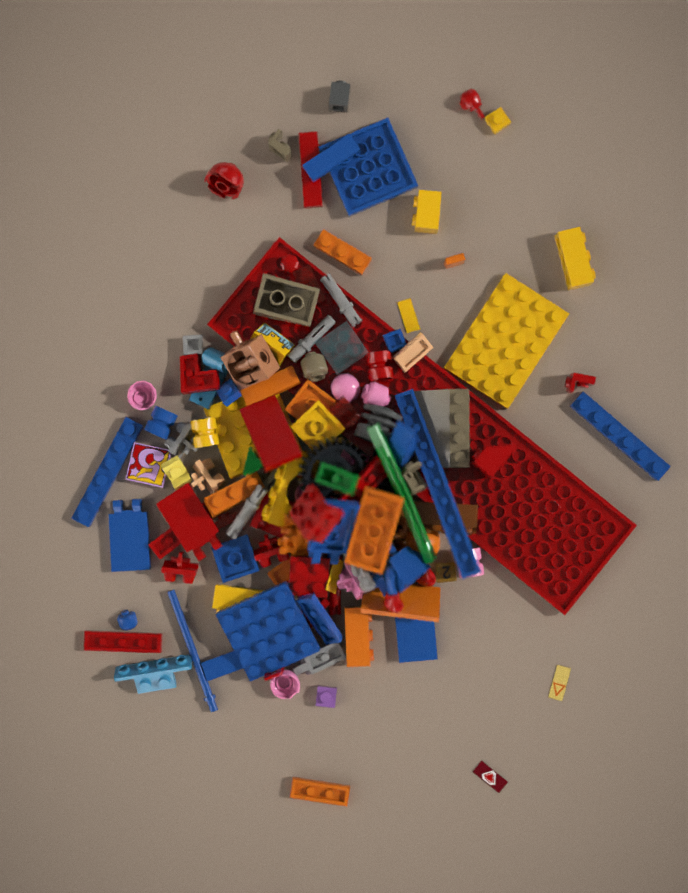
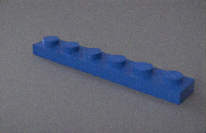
(620, 436)
(107, 472)

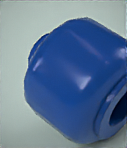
(127, 620)

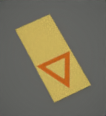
(559, 682)

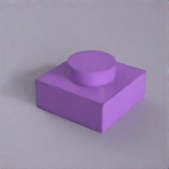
(326, 696)

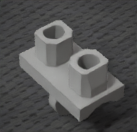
(183, 443)

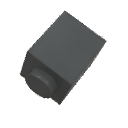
(339, 96)

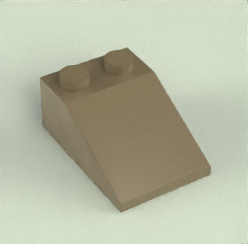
(286, 300)

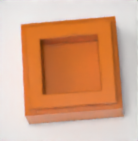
(455, 260)

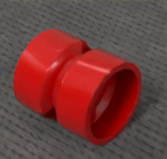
(379, 366)

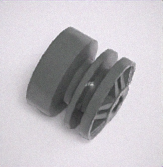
(380, 415)

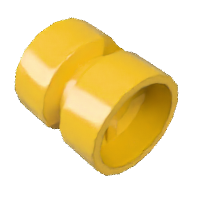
(204, 432)

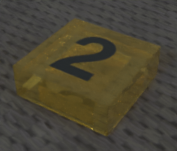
(445, 572)

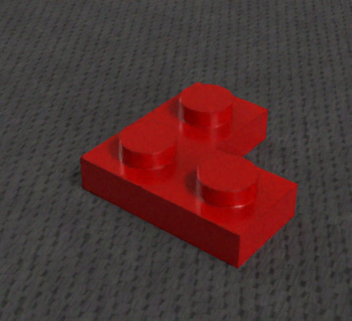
(195, 380)

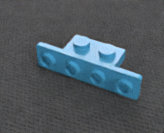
(153, 674)

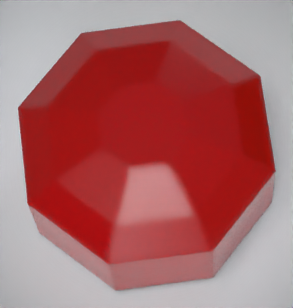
(289, 263)

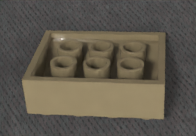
(448, 424)

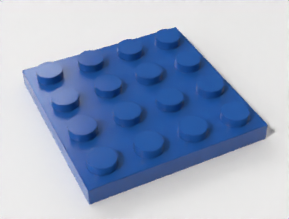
(375, 172)
(268, 631)

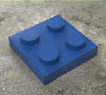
(235, 559)

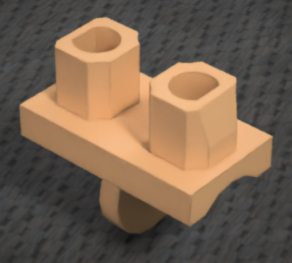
(211, 483)

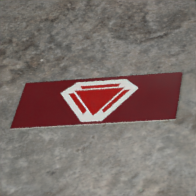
(490, 776)

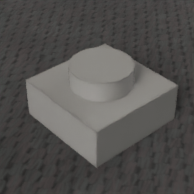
(193, 344)

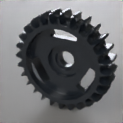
(329, 453)

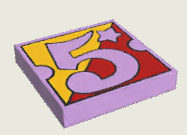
(146, 465)

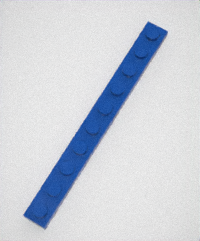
(438, 486)

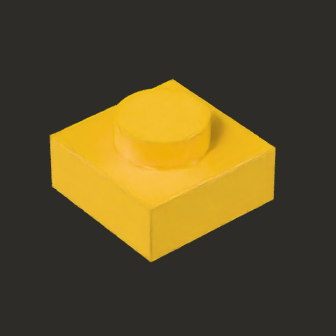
(497, 120)

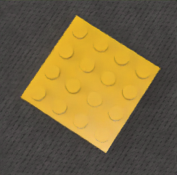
(234, 435)

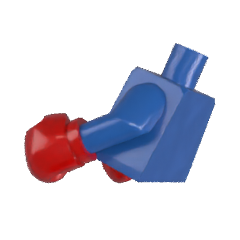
(401, 572)

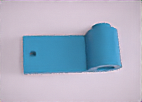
(212, 361)

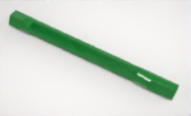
(400, 489)

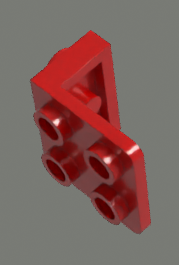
(314, 516)

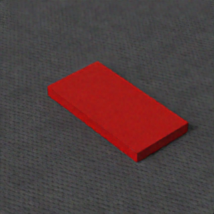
(270, 433)

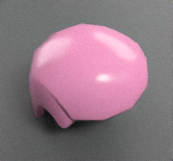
(345, 385)
(142, 395)
(285, 685)

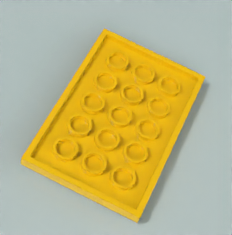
(506, 341)

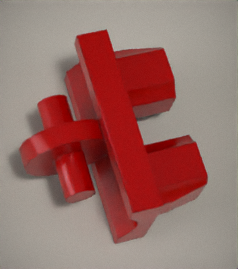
(268, 548)
(181, 566)

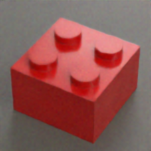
(308, 577)

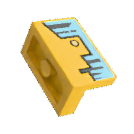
(277, 343)

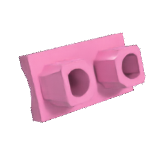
(350, 582)

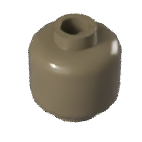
(314, 366)

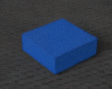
(394, 340)

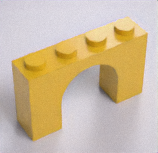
(278, 504)

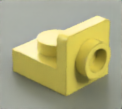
(176, 472)

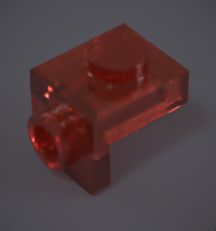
(344, 412)
(226, 519)

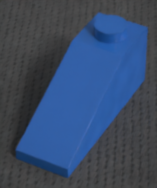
(402, 444)

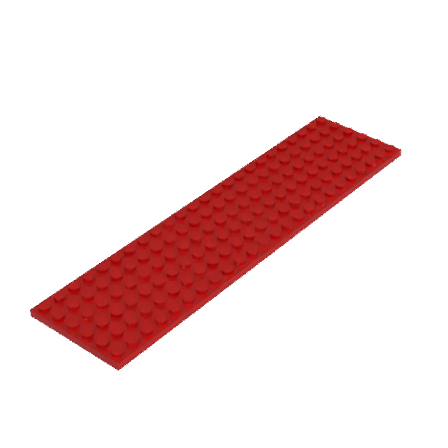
(532, 510)

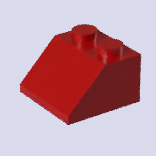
(491, 458)

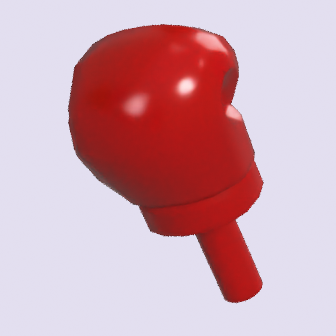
(471, 101)

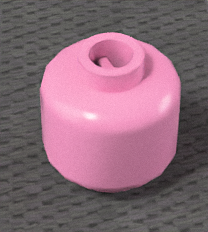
(375, 394)

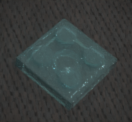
(341, 348)

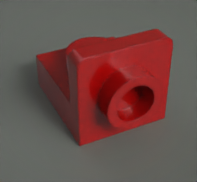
(582, 381)

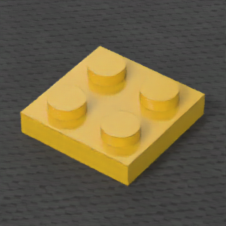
(317, 425)

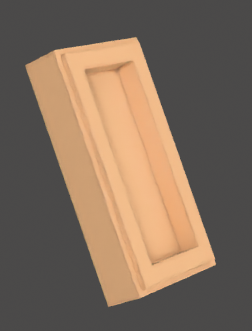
(412, 352)

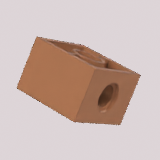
(249, 361)

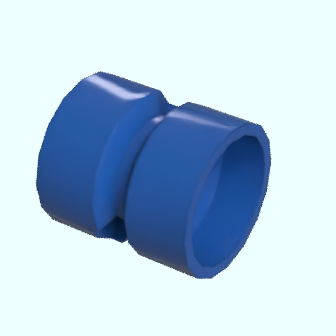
(161, 422)

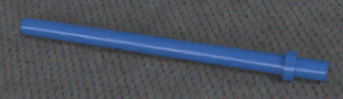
(209, 697)

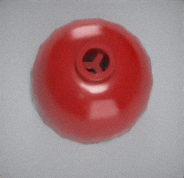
(225, 180)

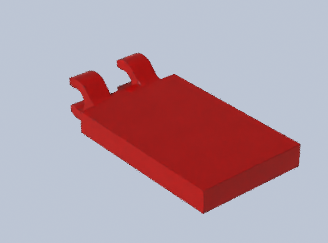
(190, 520)

